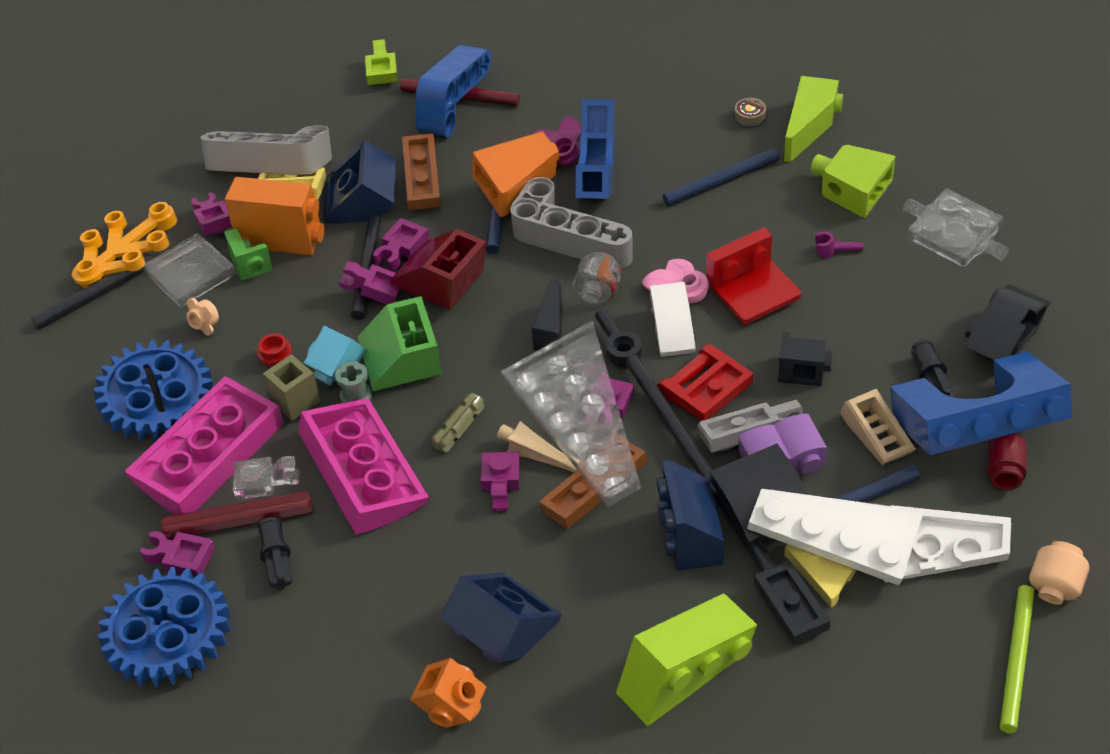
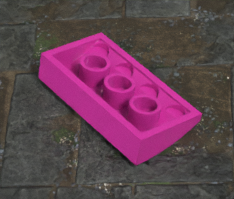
(203, 445)
(361, 464)

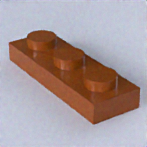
(421, 172)
(576, 497)

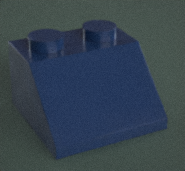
(360, 186)
(498, 615)

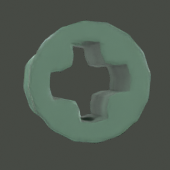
(352, 379)

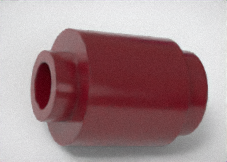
(1007, 461)

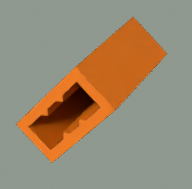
(275, 214)

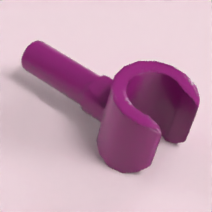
(827, 246)

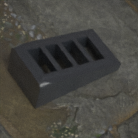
(548, 321)

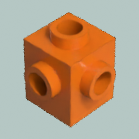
(449, 693)

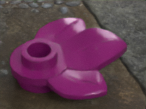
(566, 140)

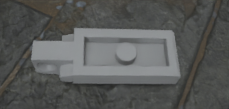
(723, 431)

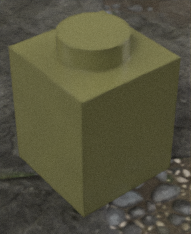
(291, 387)

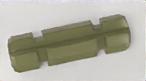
(457, 422)

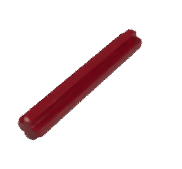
(237, 514)

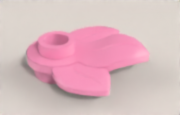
(680, 271)

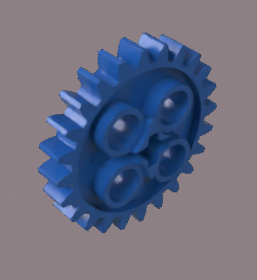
(128, 400)
(161, 616)

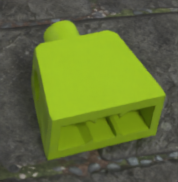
(855, 177)

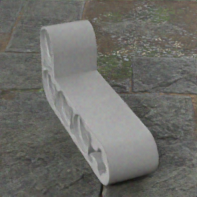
(267, 152)
(566, 231)

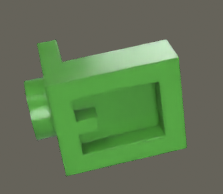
(247, 260)

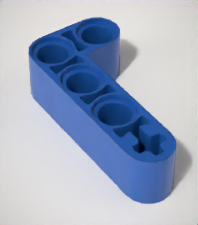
(445, 85)

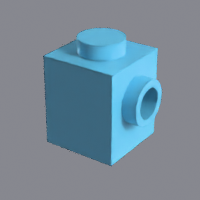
(330, 352)

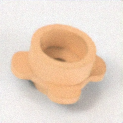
(202, 315)

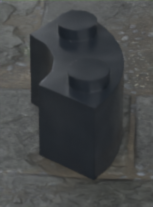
(1006, 322)

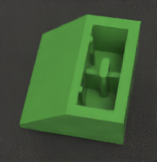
(400, 345)

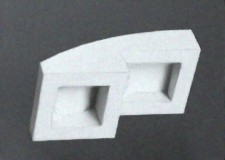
(672, 319)

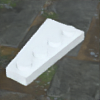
(847, 532)

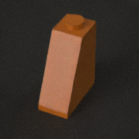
(507, 167)

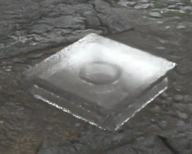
(189, 269)

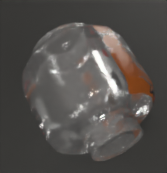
(598, 276)

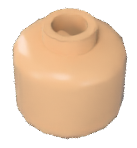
(1059, 572)

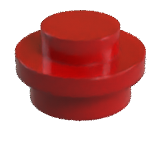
(273, 349)

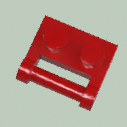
(711, 389)

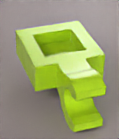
(381, 66)

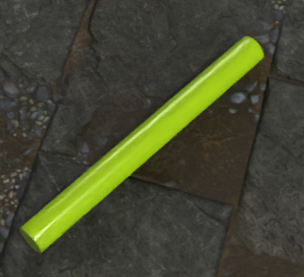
(1017, 659)

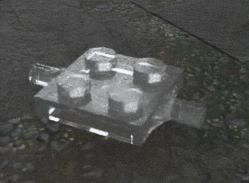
(955, 228)

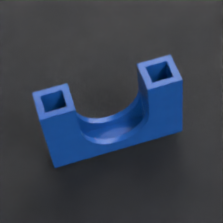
(1025, 399)

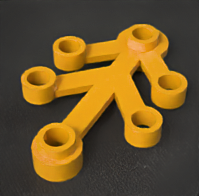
(95, 267)

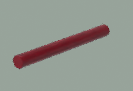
(474, 94)

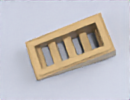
(872, 401)

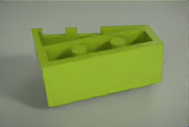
(683, 656)

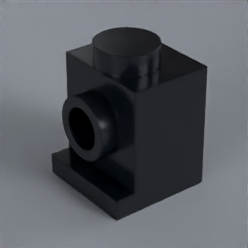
(803, 360)

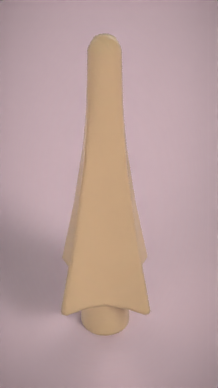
(533, 446)

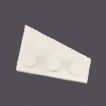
(957, 542)

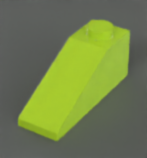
(811, 114)

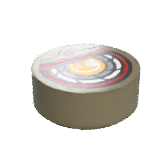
(750, 112)

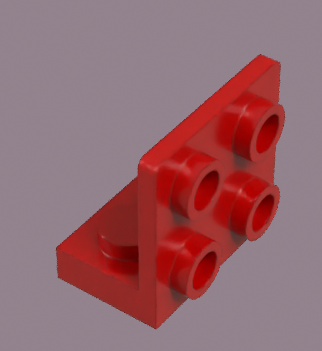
(749, 278)

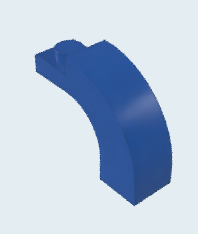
(597, 148)

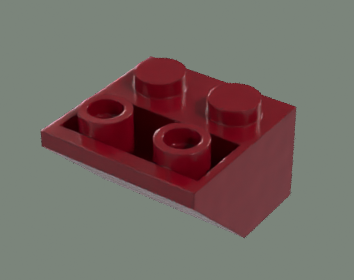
(443, 268)

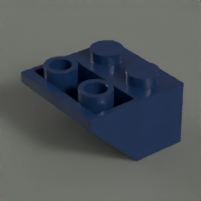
(689, 518)

